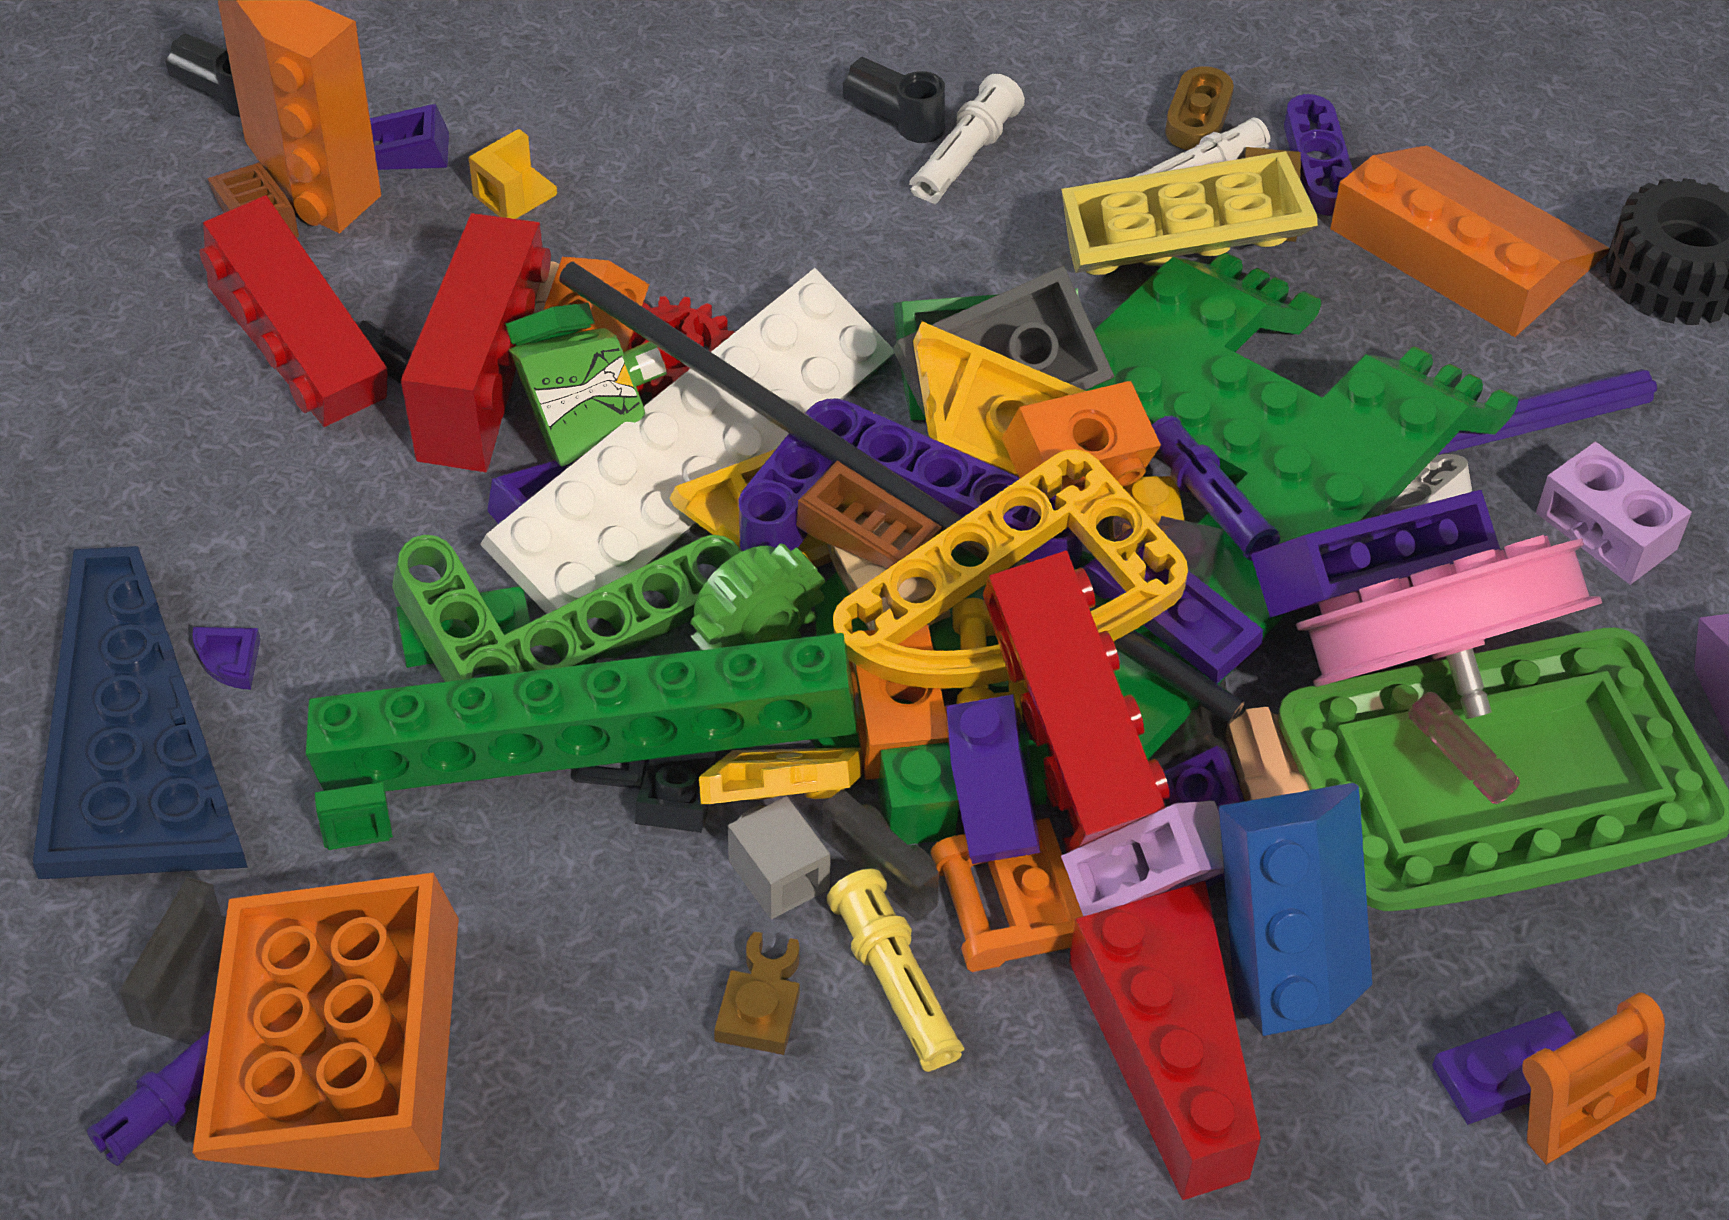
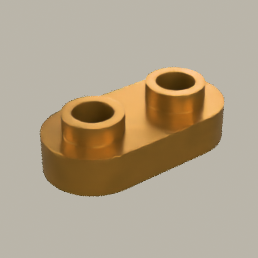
(1198, 106)

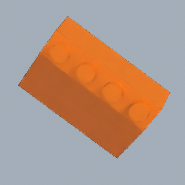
(304, 105)
(1462, 235)
(332, 1030)

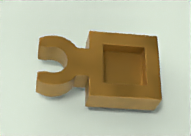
(760, 1005)

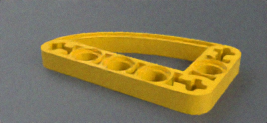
(1006, 546)

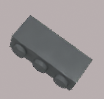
(1031, 324)

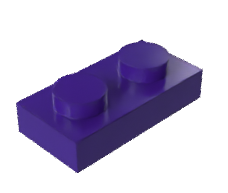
(1488, 1072)

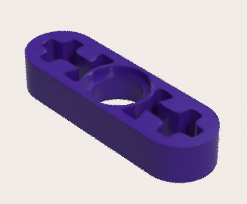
(1326, 139)

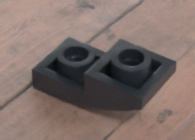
(672, 792)

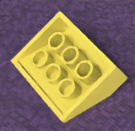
(1186, 213)

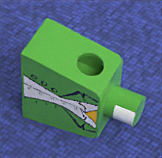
(584, 387)

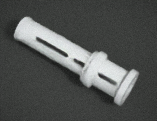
(977, 125)

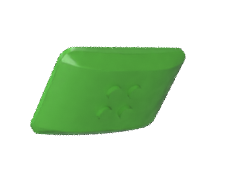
(1577, 717)

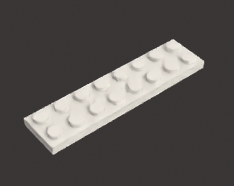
(614, 501)

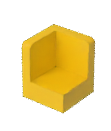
(505, 178)

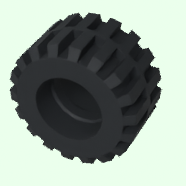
(1673, 251)

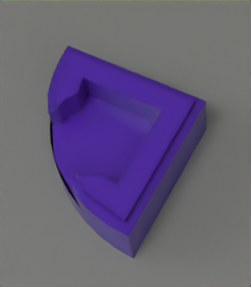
(228, 653)

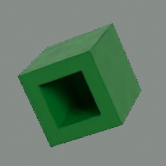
(918, 792)

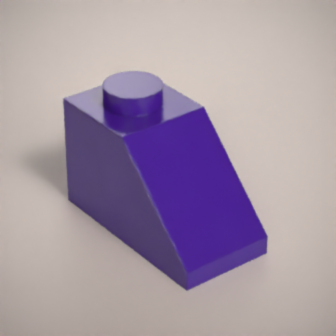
(993, 778)

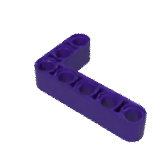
(948, 475)

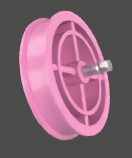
(1448, 613)

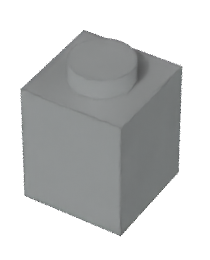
(778, 856)

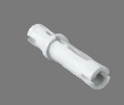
(1219, 147)

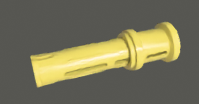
(883, 944)

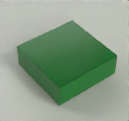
(550, 323)
(353, 816)

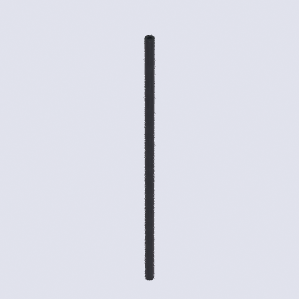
(835, 448)

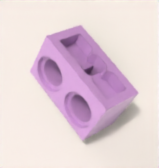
(1614, 510)
(1148, 857)

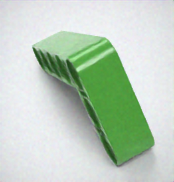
(562, 629)

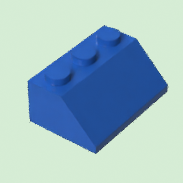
(1296, 906)

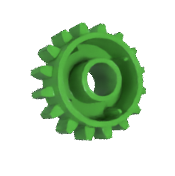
(757, 598)

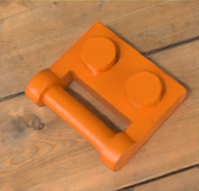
(1032, 894)
(1594, 1078)

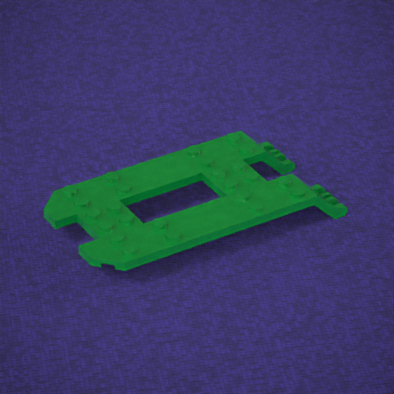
(1292, 453)

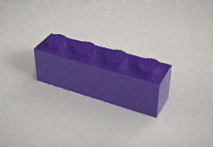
(1372, 551)

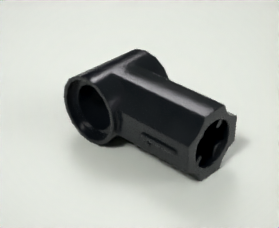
(203, 67)
(910, 99)

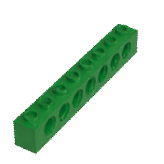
(584, 715)

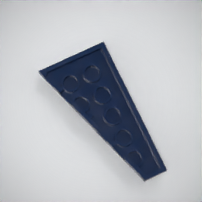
(125, 749)

